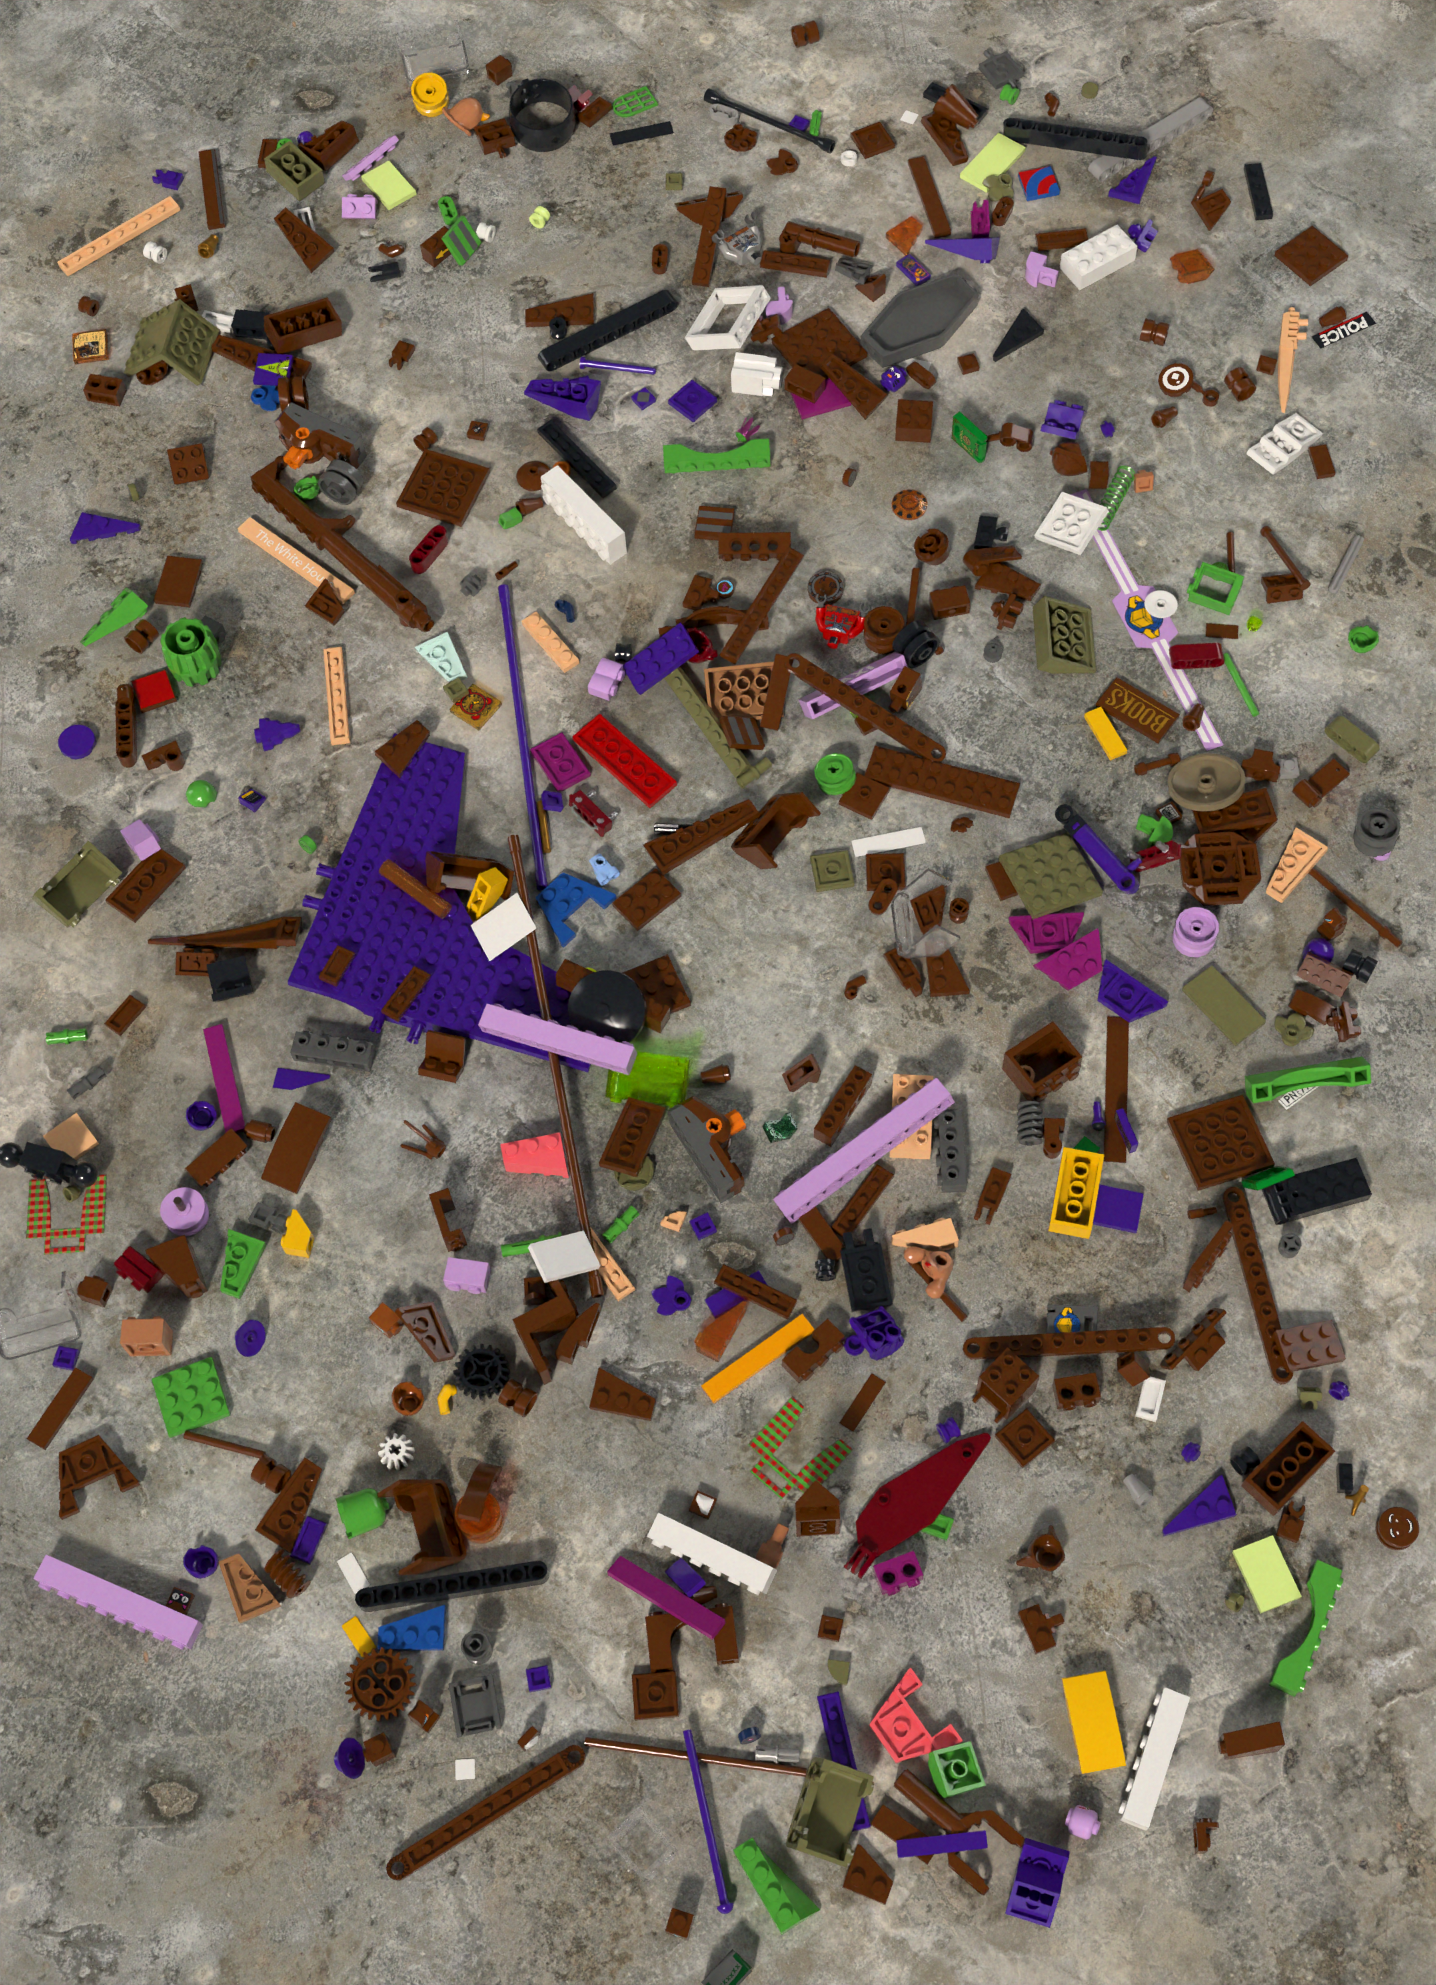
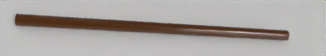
(702, 1757)

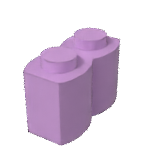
(606, 678)

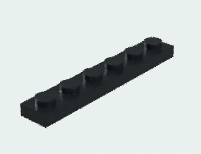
(576, 458)

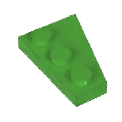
(240, 1262)

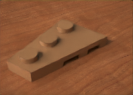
(245, 1589)

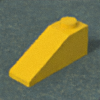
(485, 893)

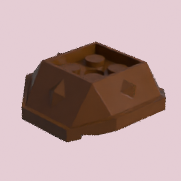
(1222, 851)

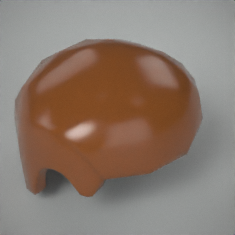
(407, 1398)

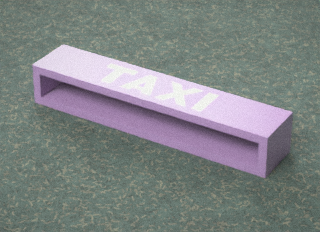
(862, 681)

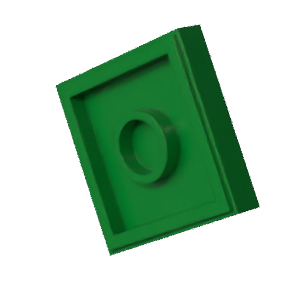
(1267, 1178)

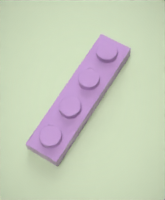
(376, 154)

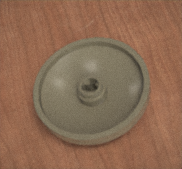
(1206, 782)

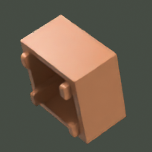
(146, 1337)

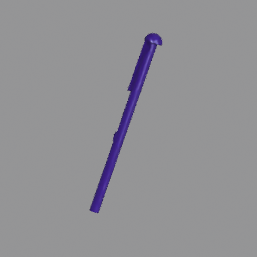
(724, 1907)

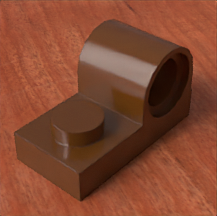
(165, 755)

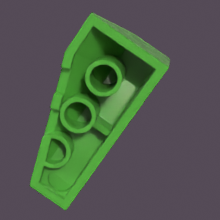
(125, 609)

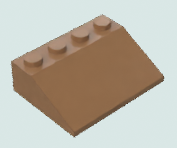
(738, 689)

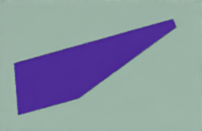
(294, 1079)

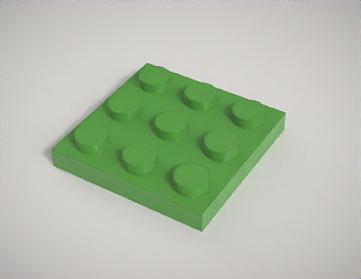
(190, 1397)

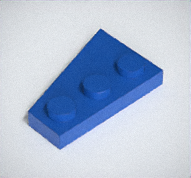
(415, 1633)

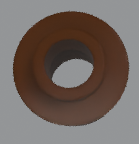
(260, 1131)

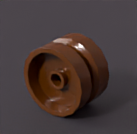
(295, 392)
(881, 628)

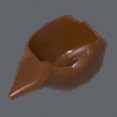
(1044, 1552)

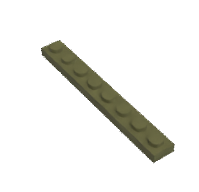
(706, 721)

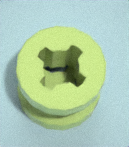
(539, 217)

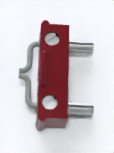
(590, 813)
(1156, 855)

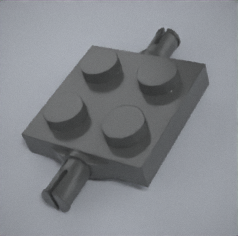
(1001, 70)

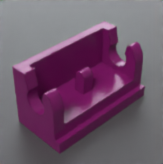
(980, 220)

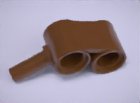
(1012, 434)

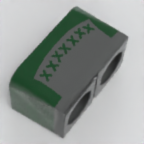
(730, 1971)

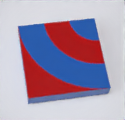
(1038, 183)

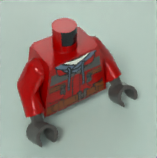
(839, 623)

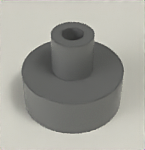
(992, 652)

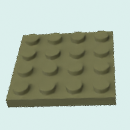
(1050, 875)

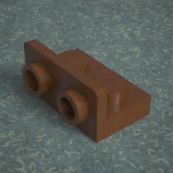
(1281, 588)
(194, 963)

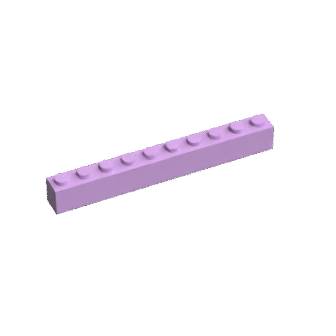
(863, 1150)

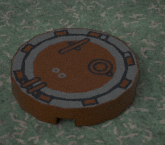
(825, 584)

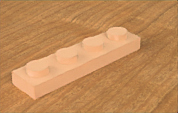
(550, 642)

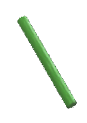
(1240, 685)

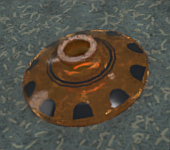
(909, 510)

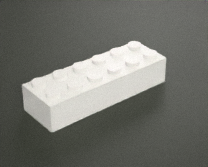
(583, 515)

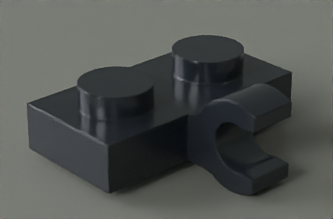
(987, 532)

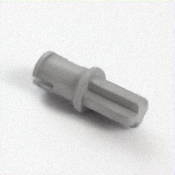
(777, 1754)

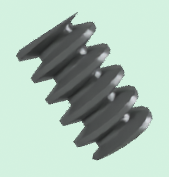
(1028, 1123)

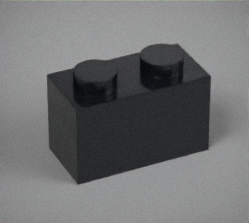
(249, 324)

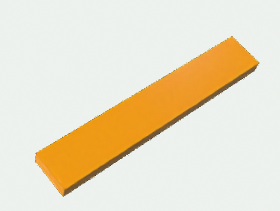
(757, 1358)

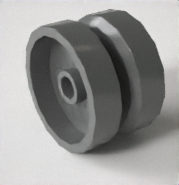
(341, 482)
(1376, 832)

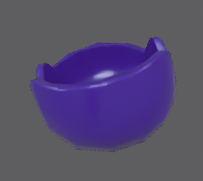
(1319, 947)
(201, 1115)
(201, 1562)

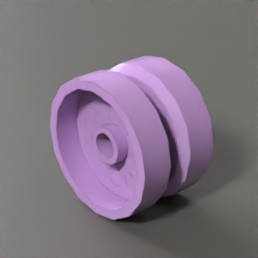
(1195, 932)

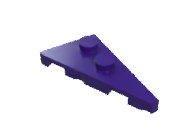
(1134, 185)
(95, 526)
(1208, 1507)

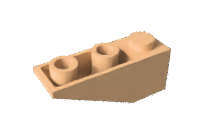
(933, 1237)

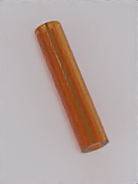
(415, 889)

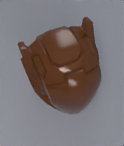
(1068, 459)

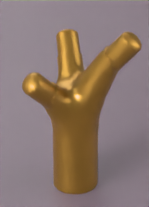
(1358, 1498)

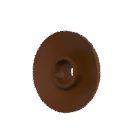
(528, 479)

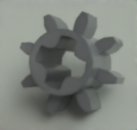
(470, 585)

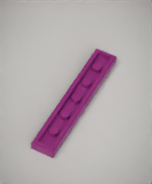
(224, 1078)
(666, 1597)

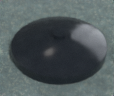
(608, 1006)

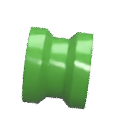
(1009, 94)

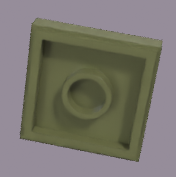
(832, 871)

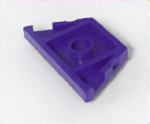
(1127, 995)

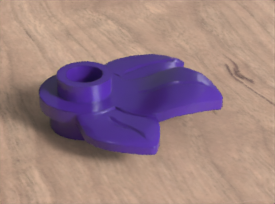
(669, 1295)

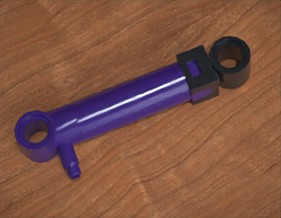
(1098, 850)

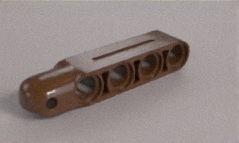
(125, 699)

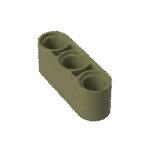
(1352, 739)

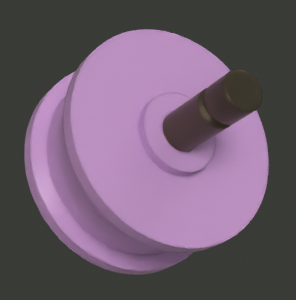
(184, 1211)

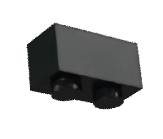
(1344, 1478)

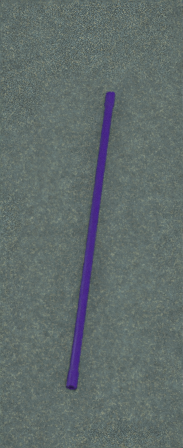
(540, 873)

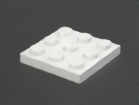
(1071, 523)

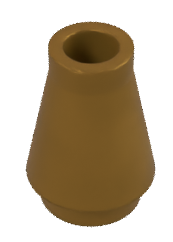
(207, 247)

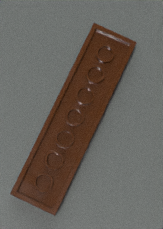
(942, 781)

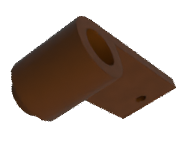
(1320, 784)

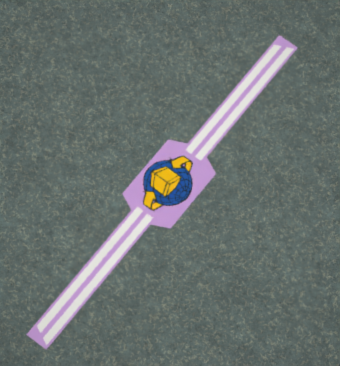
(1148, 630)

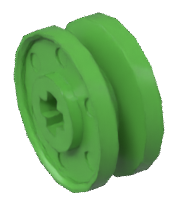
(835, 774)

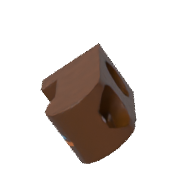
(1333, 925)
(1051, 1142)
(423, 1716)

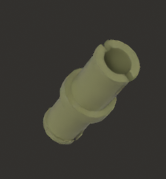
(754, 772)

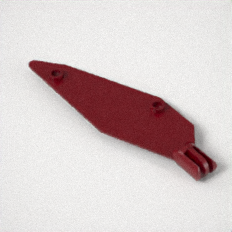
(912, 1501)

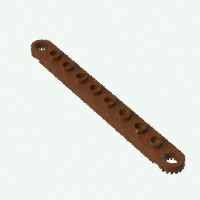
(864, 708)
(1255, 1280)
(1071, 1343)
(485, 1812)

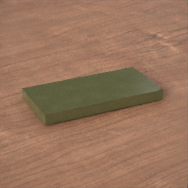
(1223, 1005)

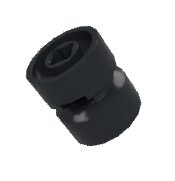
(1359, 965)

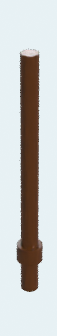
(1384, 931)

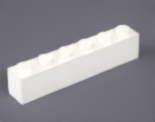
(711, 1553)
(1155, 1758)

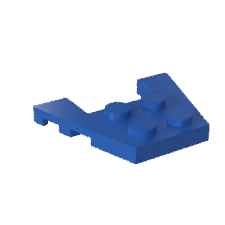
(564, 897)

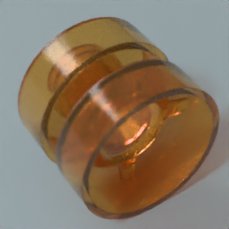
(489, 1525)

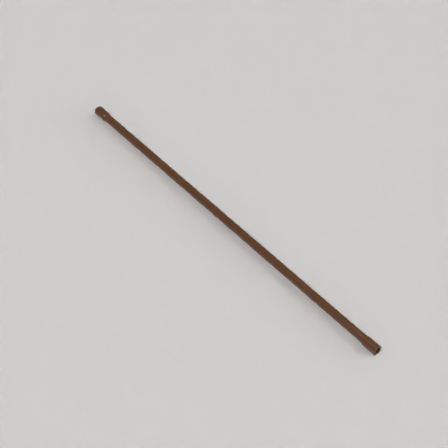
(594, 1278)

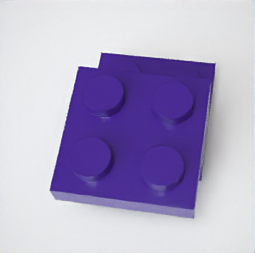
(1063, 419)
(1037, 1882)

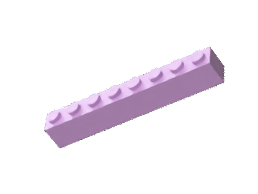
(558, 1039)
(118, 1602)

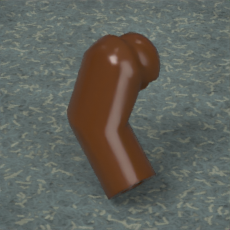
(1053, 104)
(852, 987)

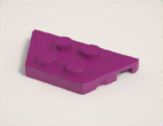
(1047, 932)
(1074, 962)

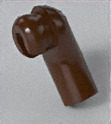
(392, 251)

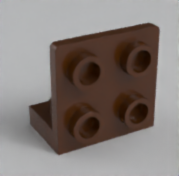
(188, 464)
(443, 1056)

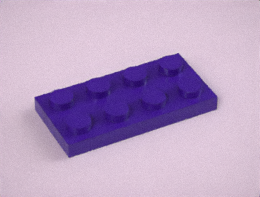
(660, 658)

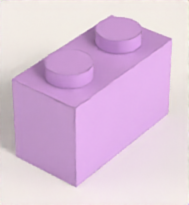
(141, 839)
(466, 1275)

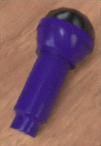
(1098, 1122)

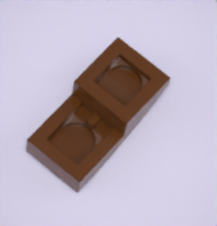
(1311, 1005)

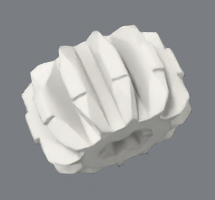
(401, 1445)

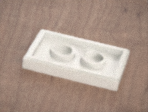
(564, 1256)

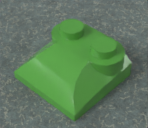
(955, 1770)

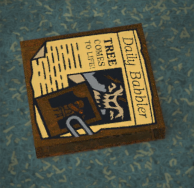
(90, 346)

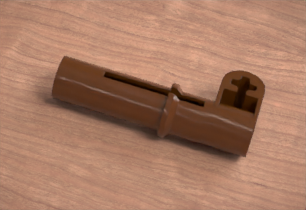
(816, 238)

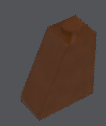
(1251, 1741)

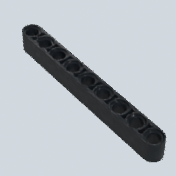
(1076, 138)
(607, 330)
(442, 1583)

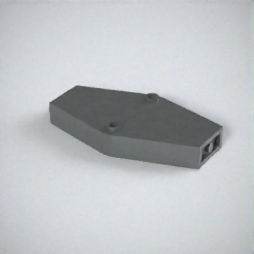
(919, 320)

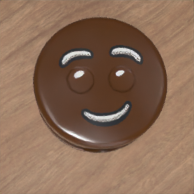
(1397, 1528)

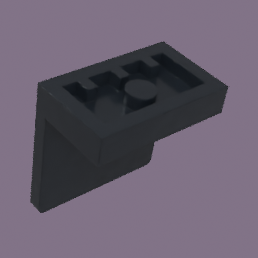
(229, 979)

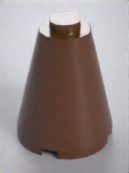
(956, 108)

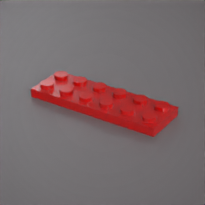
(624, 761)

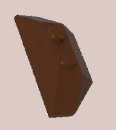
(695, 208)

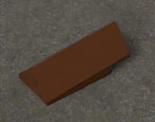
(817, 1512)

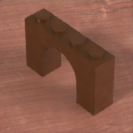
(663, 1627)

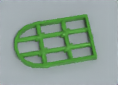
(620, 113)

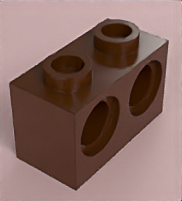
(104, 390)
(1074, 1385)

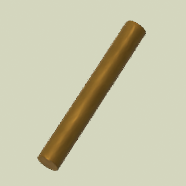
(543, 827)

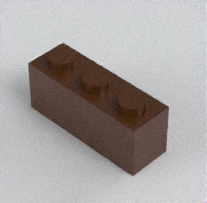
(216, 1158)

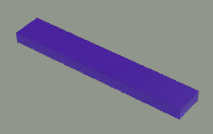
(840, 1744)

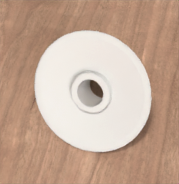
(1161, 598)

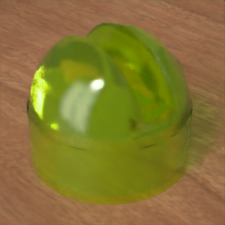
(1254, 623)

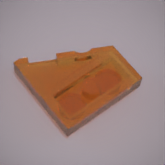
(905, 235)

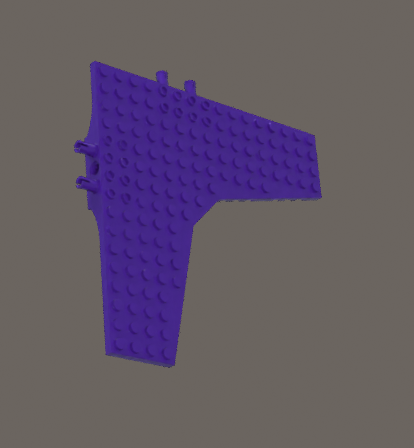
(396, 932)

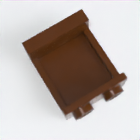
(443, 1203)

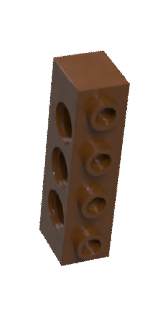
(745, 540)
(843, 1106)

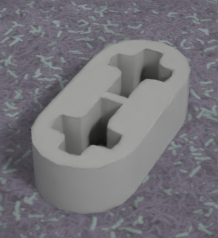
(723, 114)

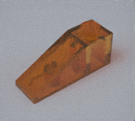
(719, 1333)

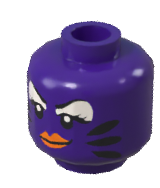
(893, 379)

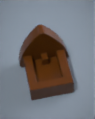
(534, 1291)

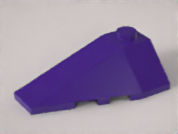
(975, 248)
(574, 398)

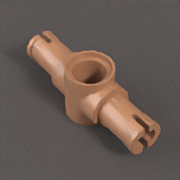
(770, 1552)

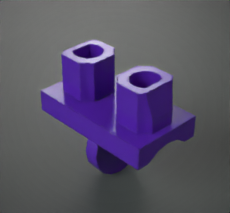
(1139, 233)

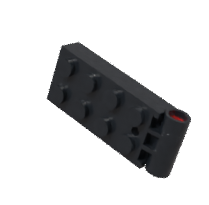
(1317, 1191)

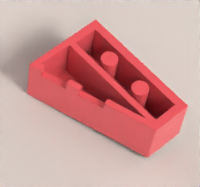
(536, 1155)

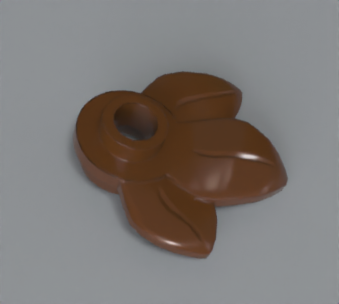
(783, 164)

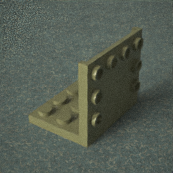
(176, 337)

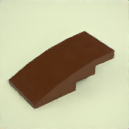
(296, 1148)

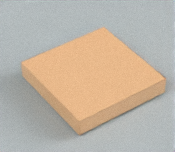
(71, 1137)

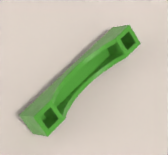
(682, 459)
(1335, 1073)
(1291, 1670)

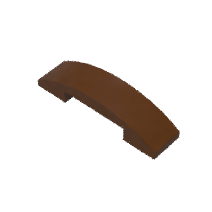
(478, 1491)

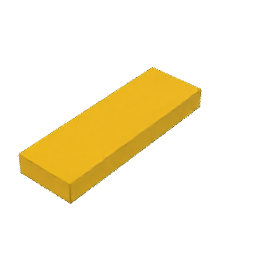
(1105, 733)

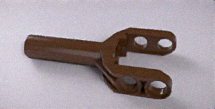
(954, 1823)

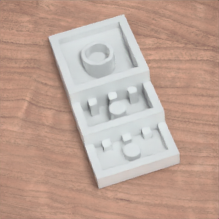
(1284, 443)

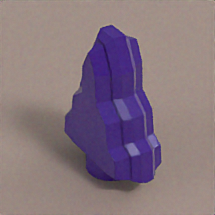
(274, 732)

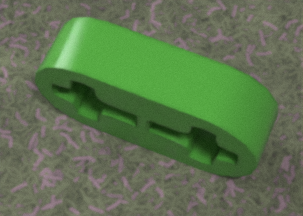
(451, 209)

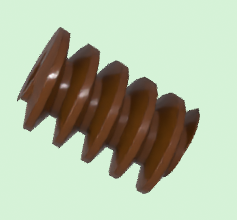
(285, 1576)

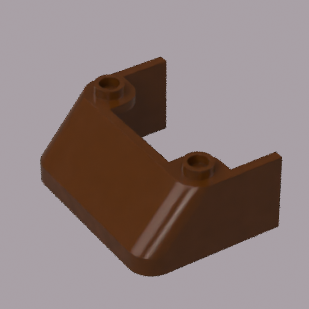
(768, 830)
(461, 871)
(433, 1520)

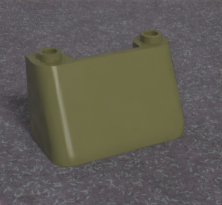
(78, 885)
(828, 1810)

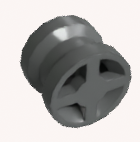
(1292, 1241)

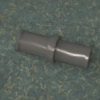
(86, 1083)

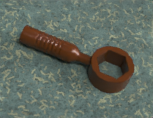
(1207, 180)
(1213, 393)

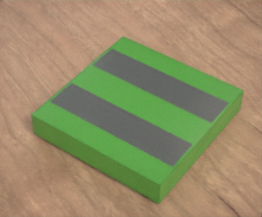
(461, 240)

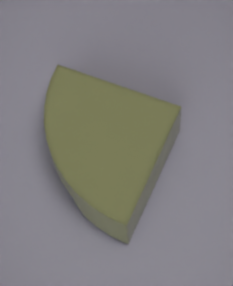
(839, 1670)

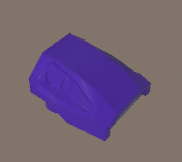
(878, 1333)

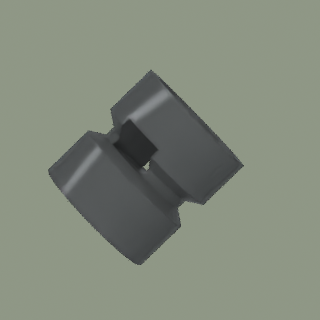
(476, 1647)

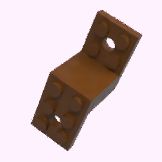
(544, 1323)

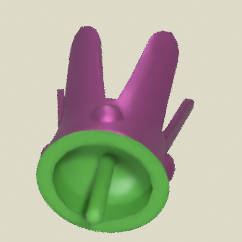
(743, 434)

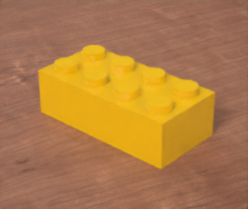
(1076, 1193)

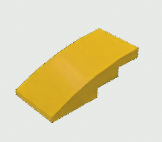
(1093, 1722)

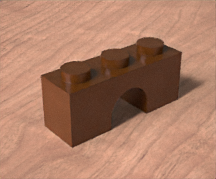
(801, 1364)

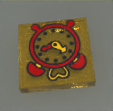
(476, 707)

